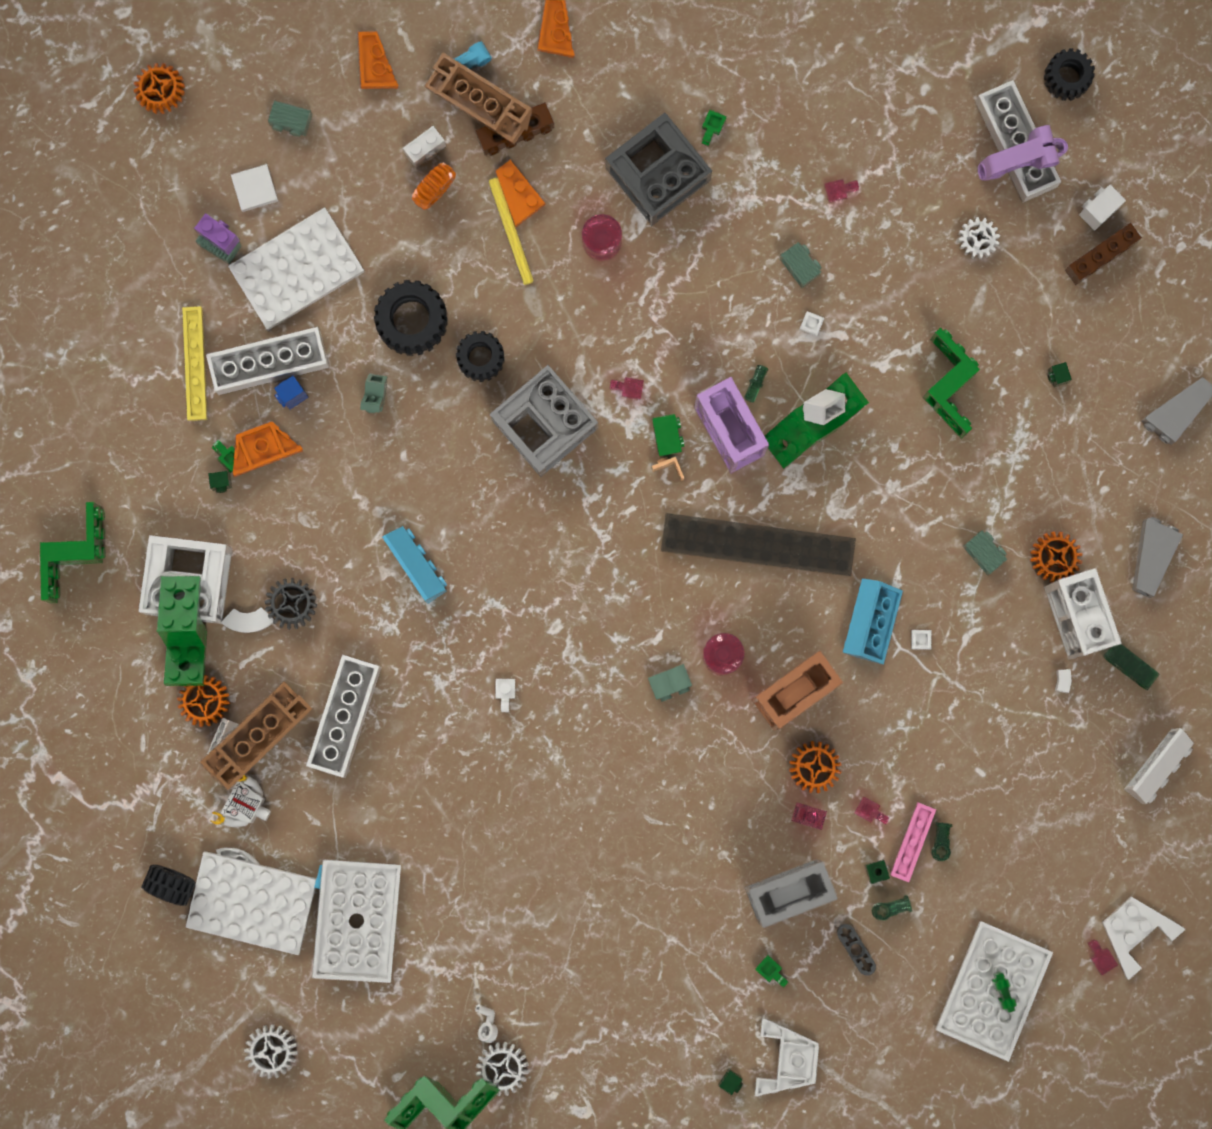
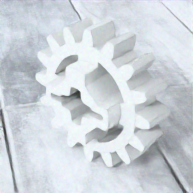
(971, 236)

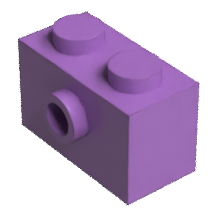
(217, 234)

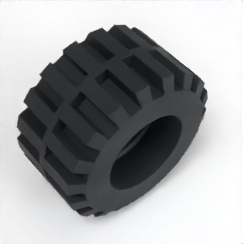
(1079, 64)
(480, 340)
(168, 885)

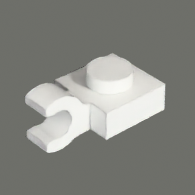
(505, 690)

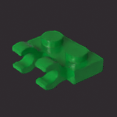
(1002, 985)

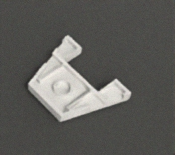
(1130, 926)
(796, 1060)

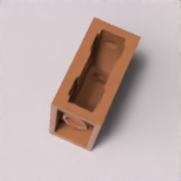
(797, 691)

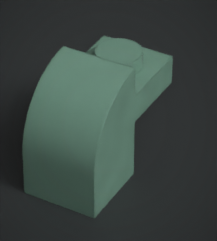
(374, 393)

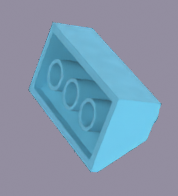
(414, 564)
(872, 621)

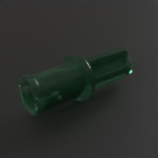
(756, 383)

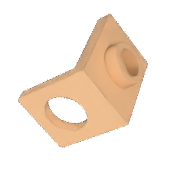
(664, 462)

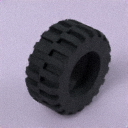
(403, 294)

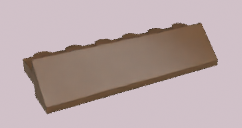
(479, 98)
(255, 736)

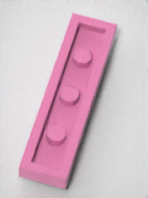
(913, 842)

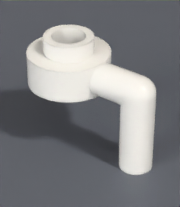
(487, 1031)

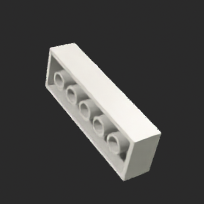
(1010, 126)
(267, 361)
(343, 716)

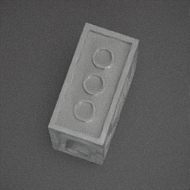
(554, 423)
(791, 893)

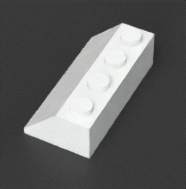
(1159, 766)

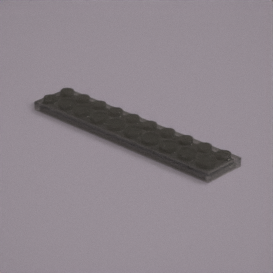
(758, 544)

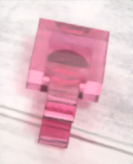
(838, 190)
(630, 388)
(869, 810)
(1102, 959)

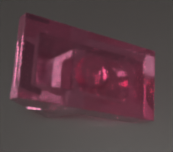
(809, 816)

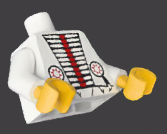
(243, 804)

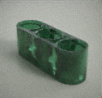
(1131, 666)

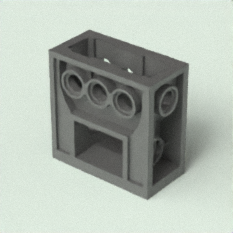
(669, 169)

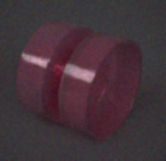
(601, 237)
(723, 654)

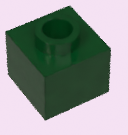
(1059, 374)
(220, 481)
(870, 869)
(731, 1082)

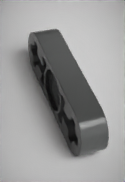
(868, 959)

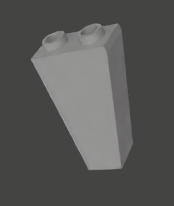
(1176, 415)
(1154, 554)

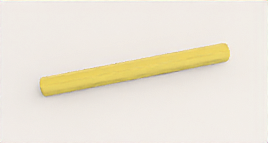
(511, 231)

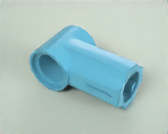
(475, 56)

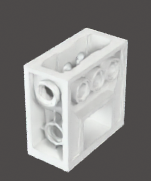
(213, 580)
(1085, 621)

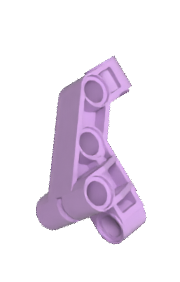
(1036, 152)

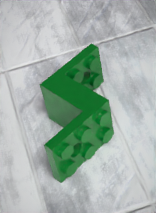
(952, 382)
(804, 434)
(72, 553)
(182, 630)
(441, 1104)

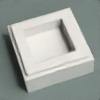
(811, 323)
(920, 639)

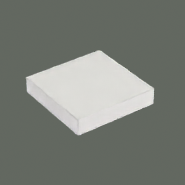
(254, 188)

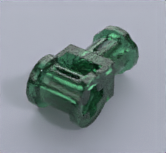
(942, 840)
(892, 908)

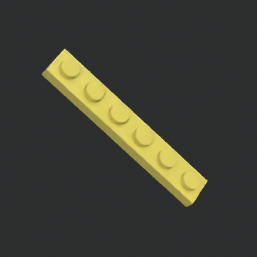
(194, 363)

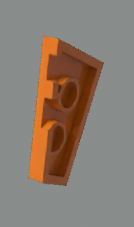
(554, 30)
(373, 63)
(519, 194)

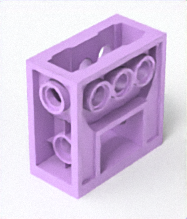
(730, 425)

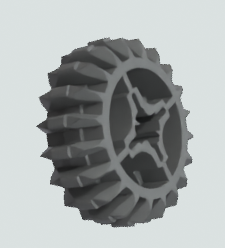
(297, 598)

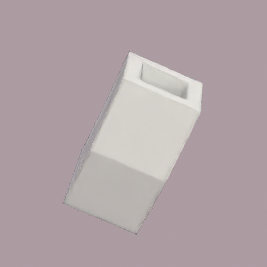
(1063, 680)

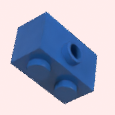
(290, 393)

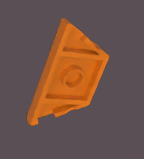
(262, 447)

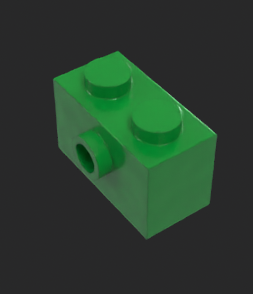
(667, 434)

